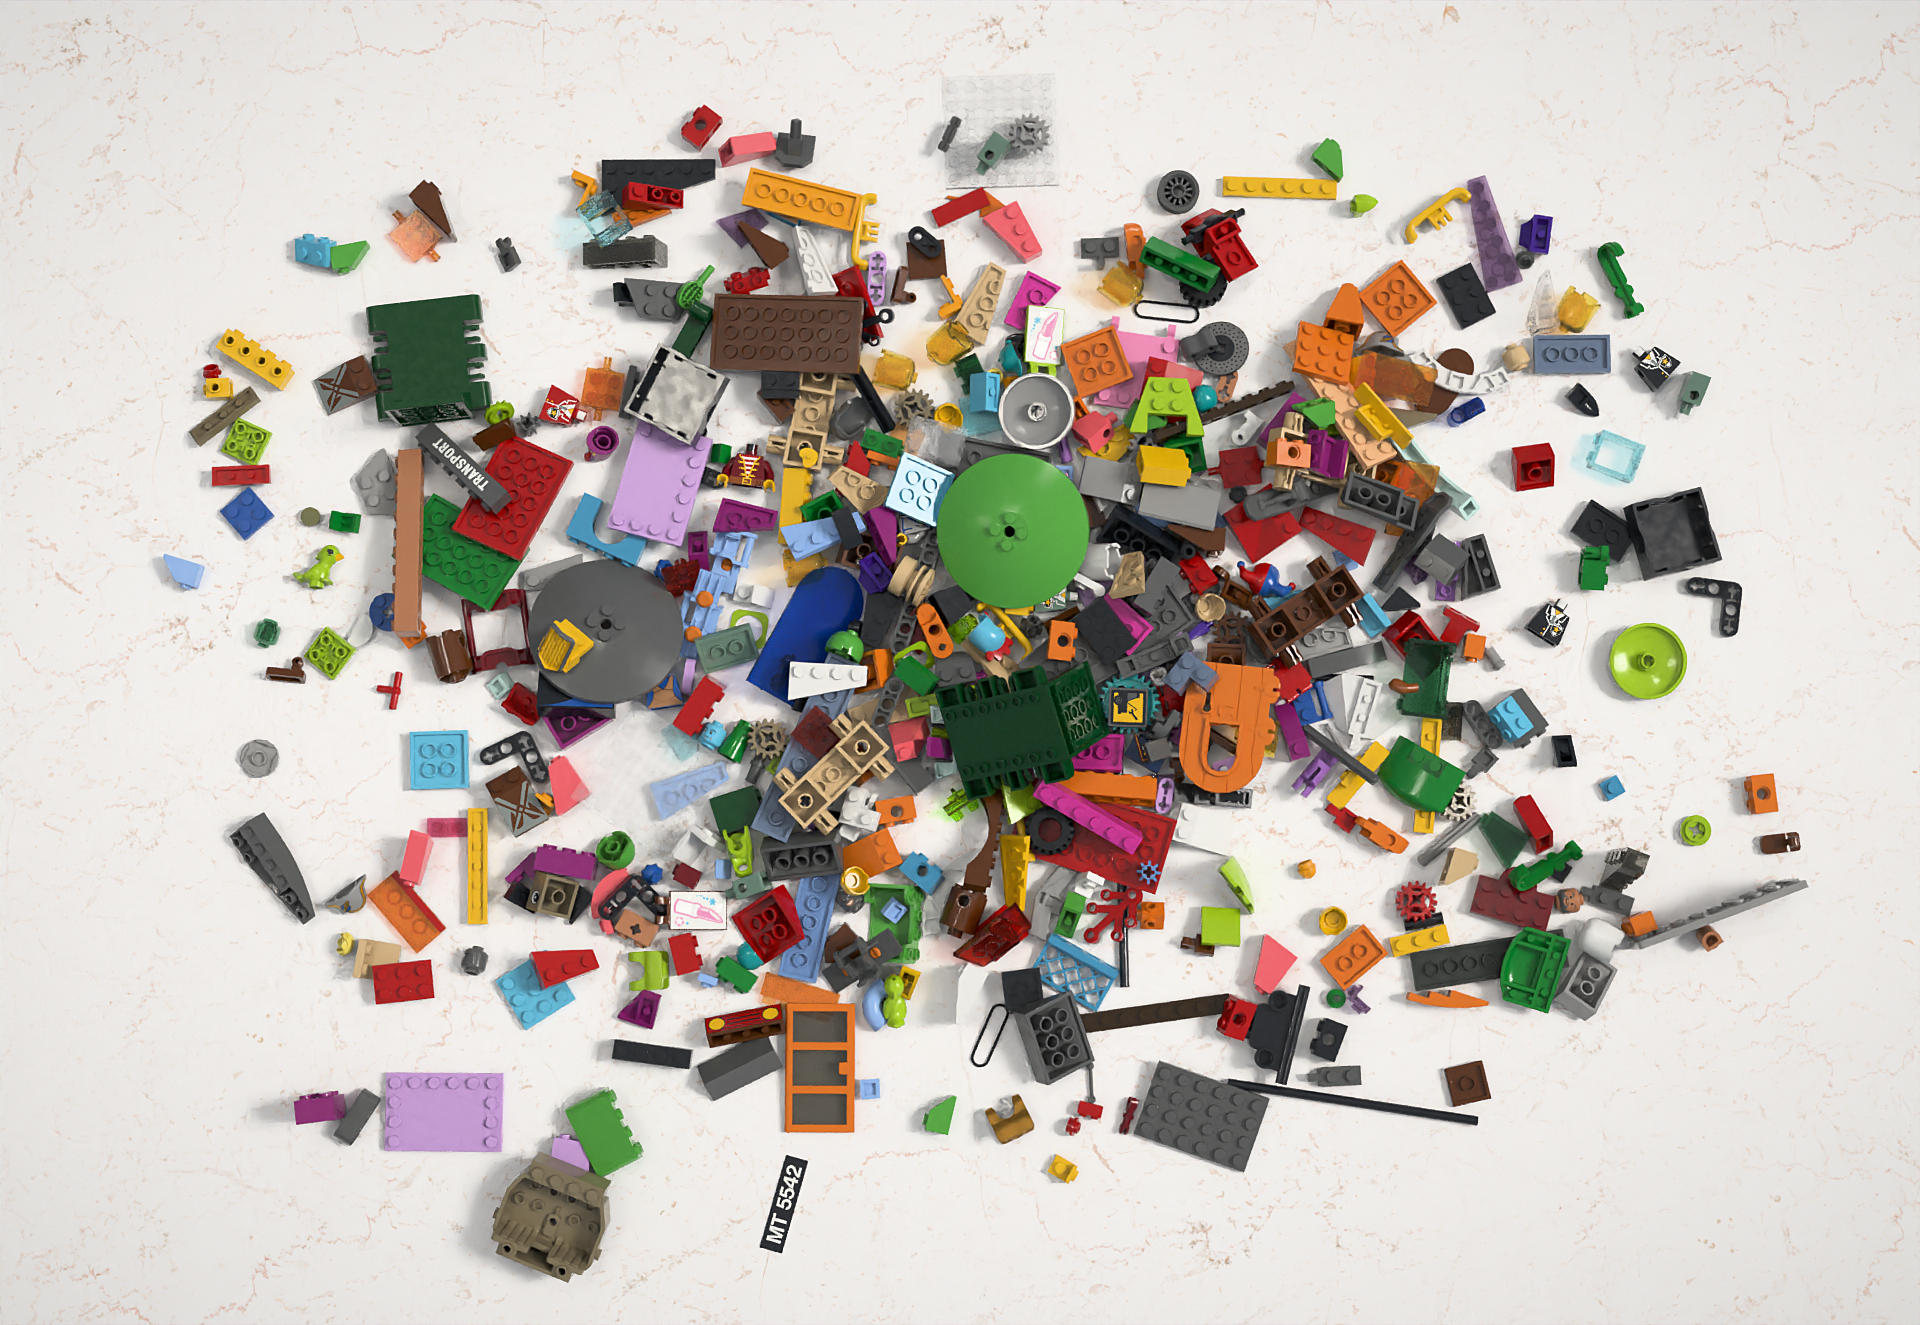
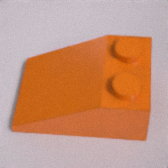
(873, 854)

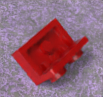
(1197, 574)
(522, 704)

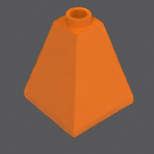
(1346, 312)

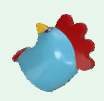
(990, 639)

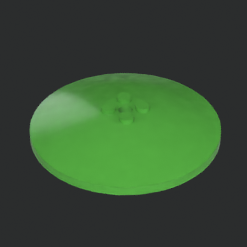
(1047, 523)

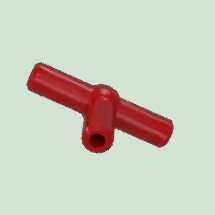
(395, 691)

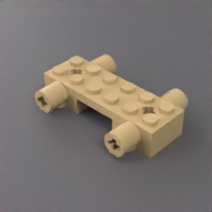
(811, 422)
(1283, 477)
(833, 774)

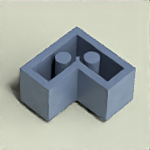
(1190, 670)

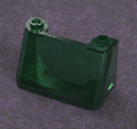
(1428, 666)

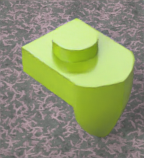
(1362, 203)

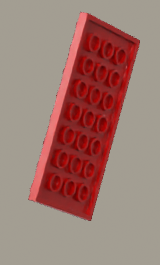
(1106, 859)

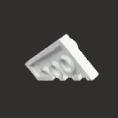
(813, 267)
(819, 678)

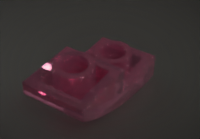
(447, 827)

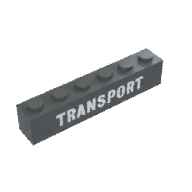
(463, 467)

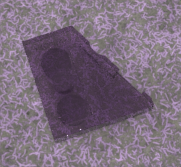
(750, 217)

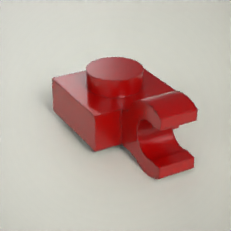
(1343, 818)

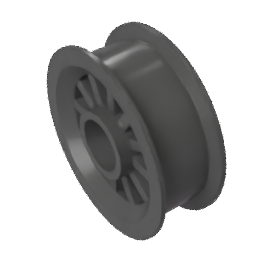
(1190, 181)

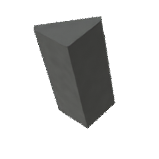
(1380, 500)
(739, 1067)

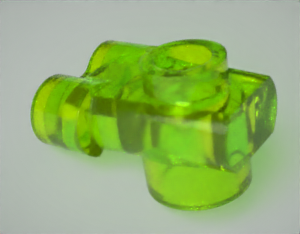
(960, 630)

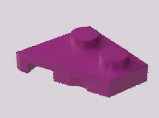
(642, 1009)

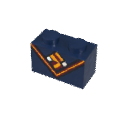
(1136, 753)

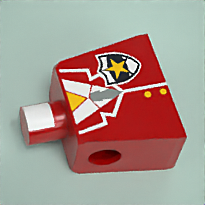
(561, 408)

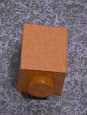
(1473, 647)

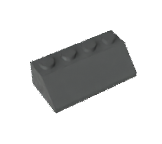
(803, 855)

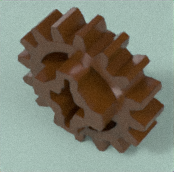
(1226, 625)

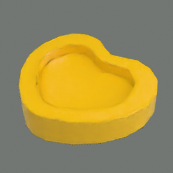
(809, 457)

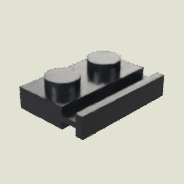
(780, 385)

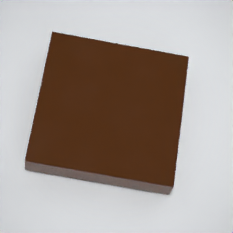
(923, 267)
(1467, 1083)

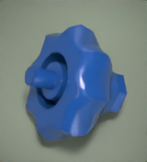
(661, 564)
(652, 874)

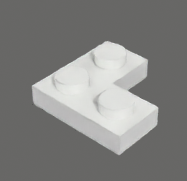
(854, 812)

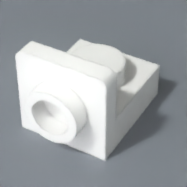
(1086, 883)

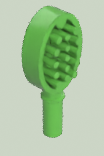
(693, 290)

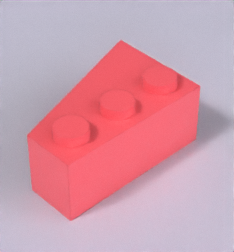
(1014, 230)

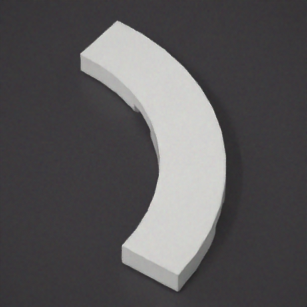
(1460, 382)
(934, 904)

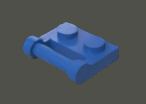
(1305, 707)

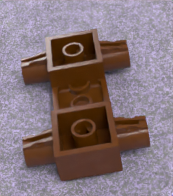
(1305, 612)

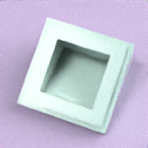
(501, 685)

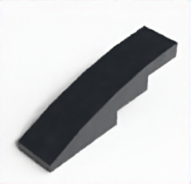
(1193, 794)

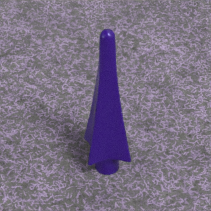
(1200, 629)

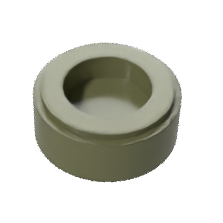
(310, 517)

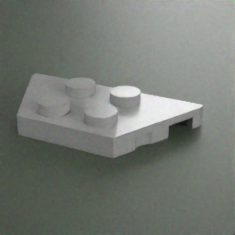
(378, 485)

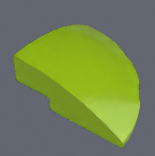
(1237, 882)

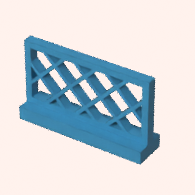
(1083, 957)

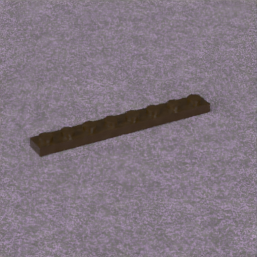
(1230, 408)
(1154, 1013)

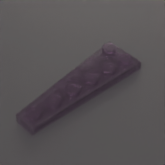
(1494, 248)

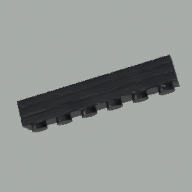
(873, 401)

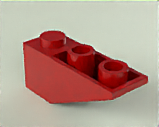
(651, 197)

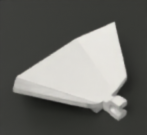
(1361, 706)

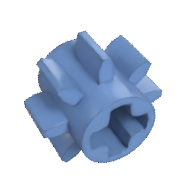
(1152, 868)

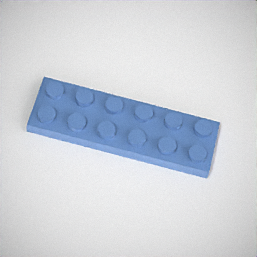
(815, 908)

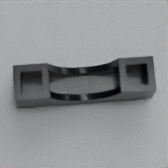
(652, 1054)

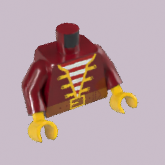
(748, 471)

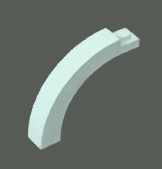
(1462, 503)

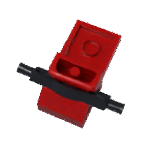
(1218, 235)

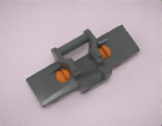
(864, 967)

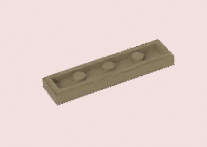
(225, 416)

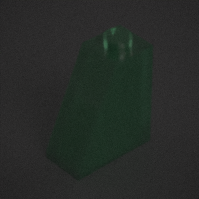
(1502, 838)

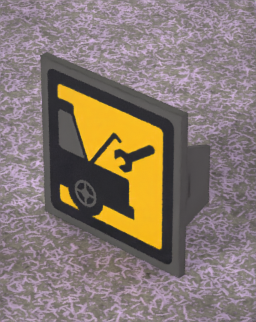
(1128, 707)

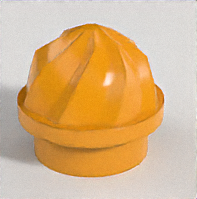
(1307, 869)

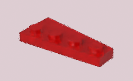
(851, 284)
(1346, 536)

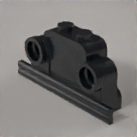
(1276, 1031)

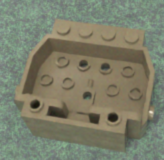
(526, 1212)

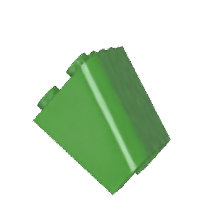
(907, 929)
(603, 1132)

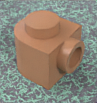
(1708, 937)

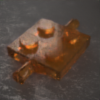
(416, 236)
(602, 389)

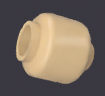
(1515, 357)

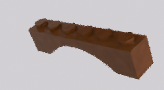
(978, 870)

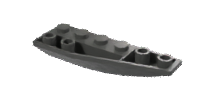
(274, 864)

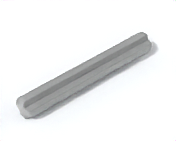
(1448, 839)

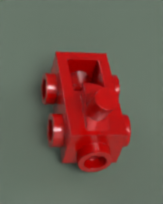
(748, 281)

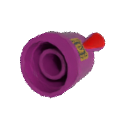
(601, 443)

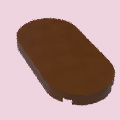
(1453, 360)

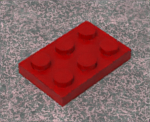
(403, 981)

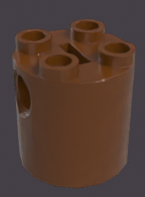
(450, 656)
(962, 917)

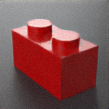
(1090, 1109)

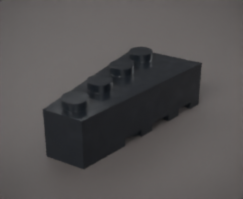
(1138, 534)

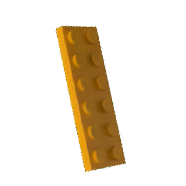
(801, 199)

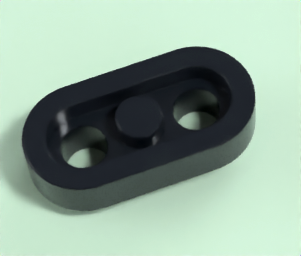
(925, 242)

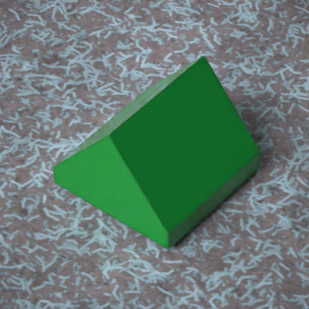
(721, 453)

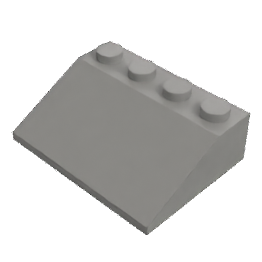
(1188, 505)

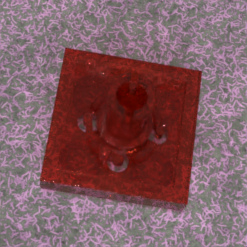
(681, 576)
(817, 732)

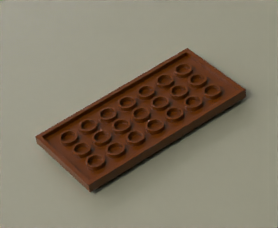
(787, 333)

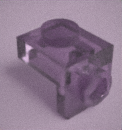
(1415, 572)
(1358, 1005)

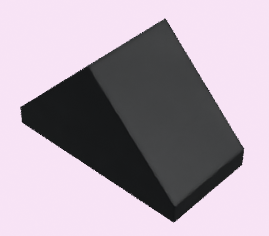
(1400, 601)

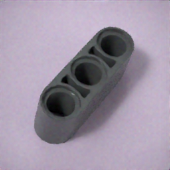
(887, 713)
(1490, 730)
(357, 1117)

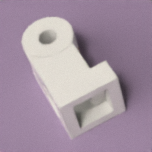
(1244, 434)

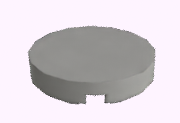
(259, 758)

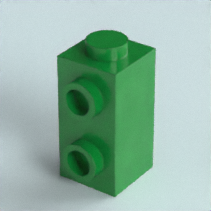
(882, 443)
(916, 675)
(732, 971)

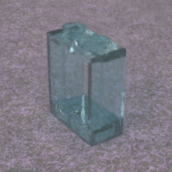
(604, 202)
(1638, 450)

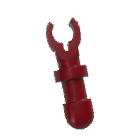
(1131, 1106)

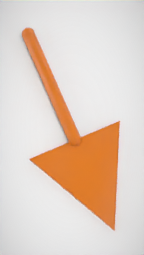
(994, 205)

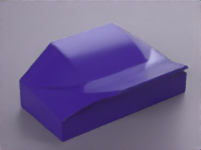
(1536, 234)
(874, 574)

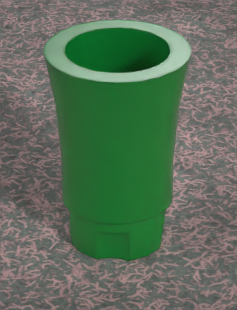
(736, 742)

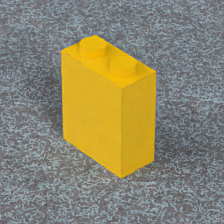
(1162, 465)

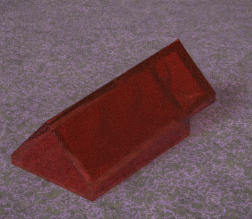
(995, 938)

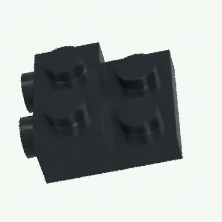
(1021, 987)

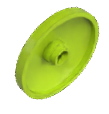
(1647, 661)

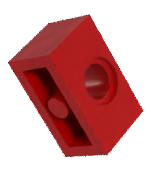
(696, 137)
(1238, 1027)

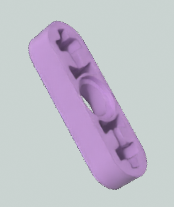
(872, 264)

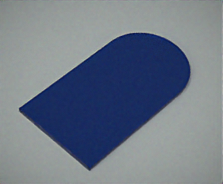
(817, 609)

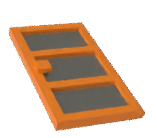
(820, 1067)

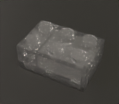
(935, 441)

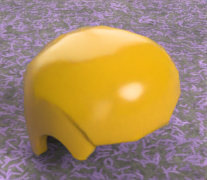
(949, 414)
(854, 881)
(1332, 920)

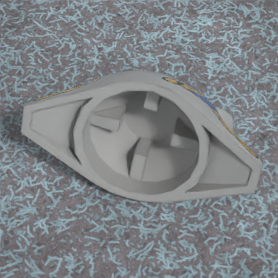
(1381, 343)
(351, 898)

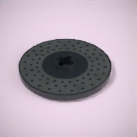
(1235, 350)

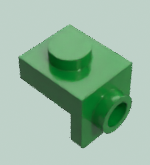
(344, 522)

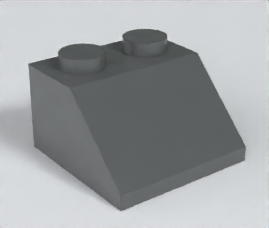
(1442, 559)
(914, 774)

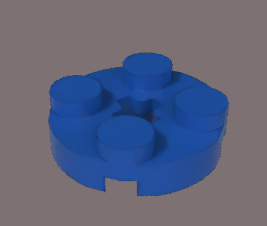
(377, 609)

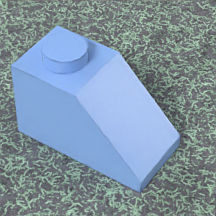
(184, 571)

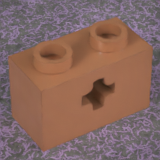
(628, 920)

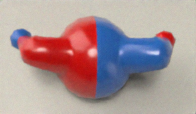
(1264, 580)

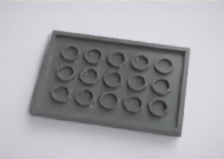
(1201, 1116)

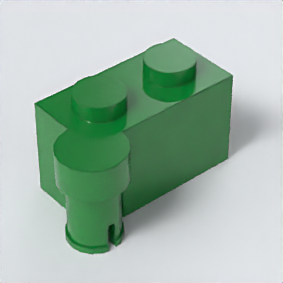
(1593, 567)

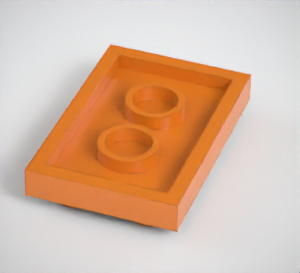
(1353, 957)

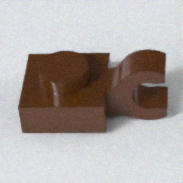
(1191, 943)

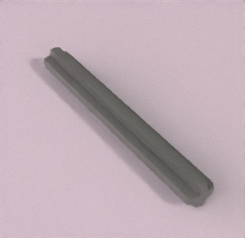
(1341, 755)

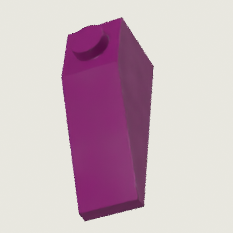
(882, 527)
(1292, 732)
(938, 749)

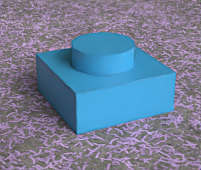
(1612, 788)

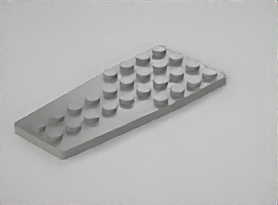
(1729, 908)

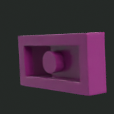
(525, 866)

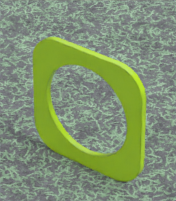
(760, 616)
(921, 646)

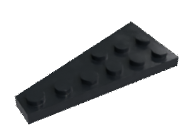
(657, 172)

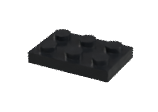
(1466, 296)
(1603, 527)
(1104, 631)

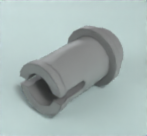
(1494, 658)

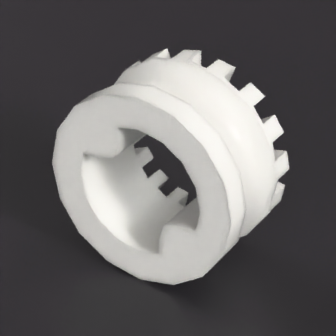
(1158, 672)

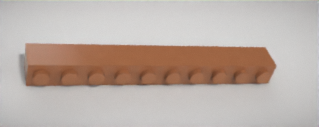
(409, 543)

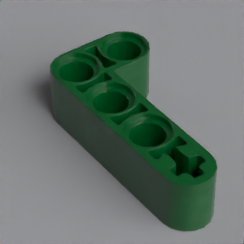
(694, 328)

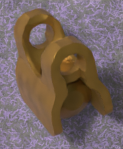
(1013, 1127)

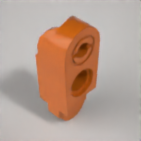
(1134, 245)
(927, 617)
(1381, 835)

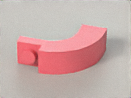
(602, 890)

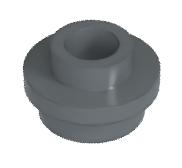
(1524, 264)

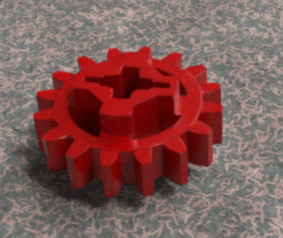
(1410, 895)

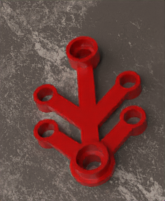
(1115, 913)

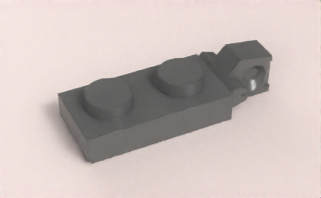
(632, 377)
(1608, 899)
(1336, 1076)

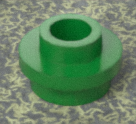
(1330, 995)

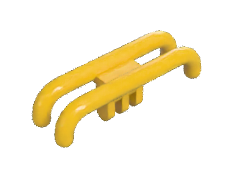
(1436, 212)
(862, 231)
(1010, 628)

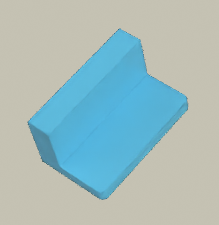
(984, 392)
(1374, 617)

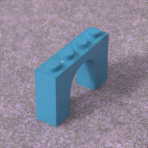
(582, 530)

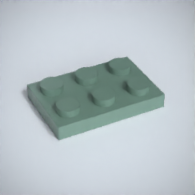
(727, 648)

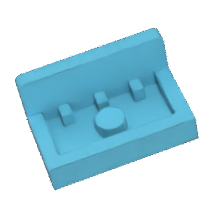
(313, 250)
(1510, 719)

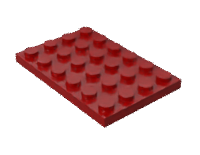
(533, 482)

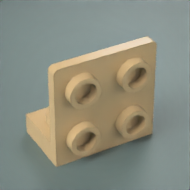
(374, 953)

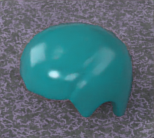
(1205, 398)
(747, 957)

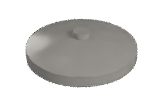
(1037, 411)

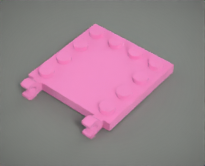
(1137, 352)

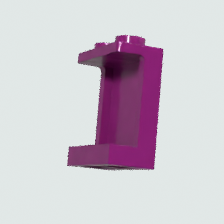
(1327, 455)

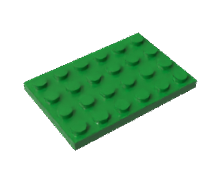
(459, 562)

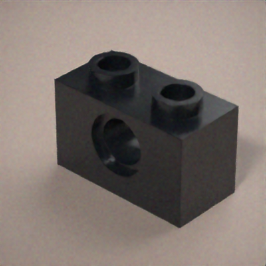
(1337, 1032)

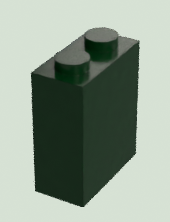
(736, 809)

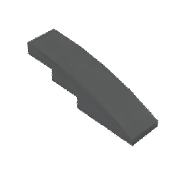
(1346, 660)

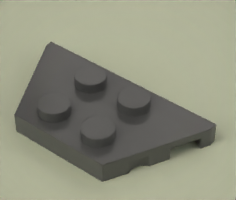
(654, 298)

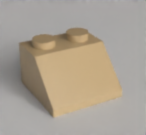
(1458, 865)

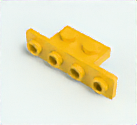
(1379, 418)
(1350, 781)

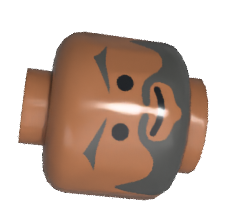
(1568, 901)

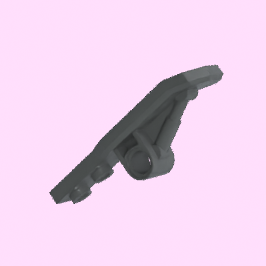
(1275, 502)
(1415, 542)

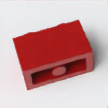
(685, 953)

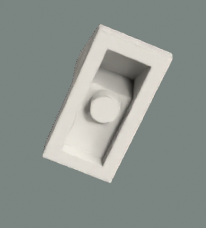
(753, 595)

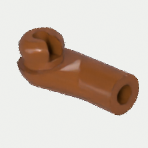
(1402, 687)

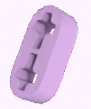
(689, 676)
(1164, 794)

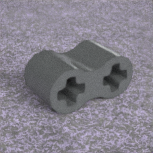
(1198, 344)

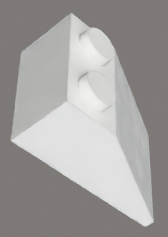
(1203, 829)
(969, 984)

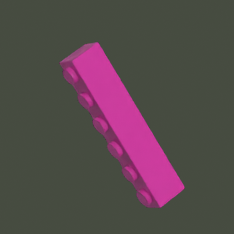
(1088, 815)

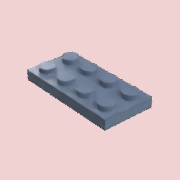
(1571, 354)

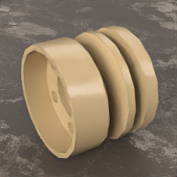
(910, 580)

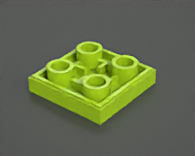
(246, 442)
(330, 653)
(1220, 926)

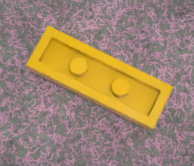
(1419, 940)

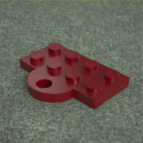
(1507, 904)

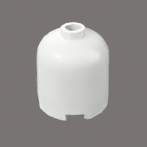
(1101, 562)
(1599, 938)

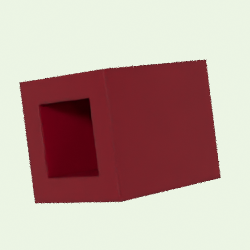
(687, 875)

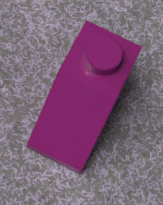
(699, 548)

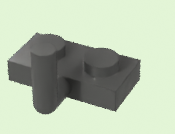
(1100, 249)

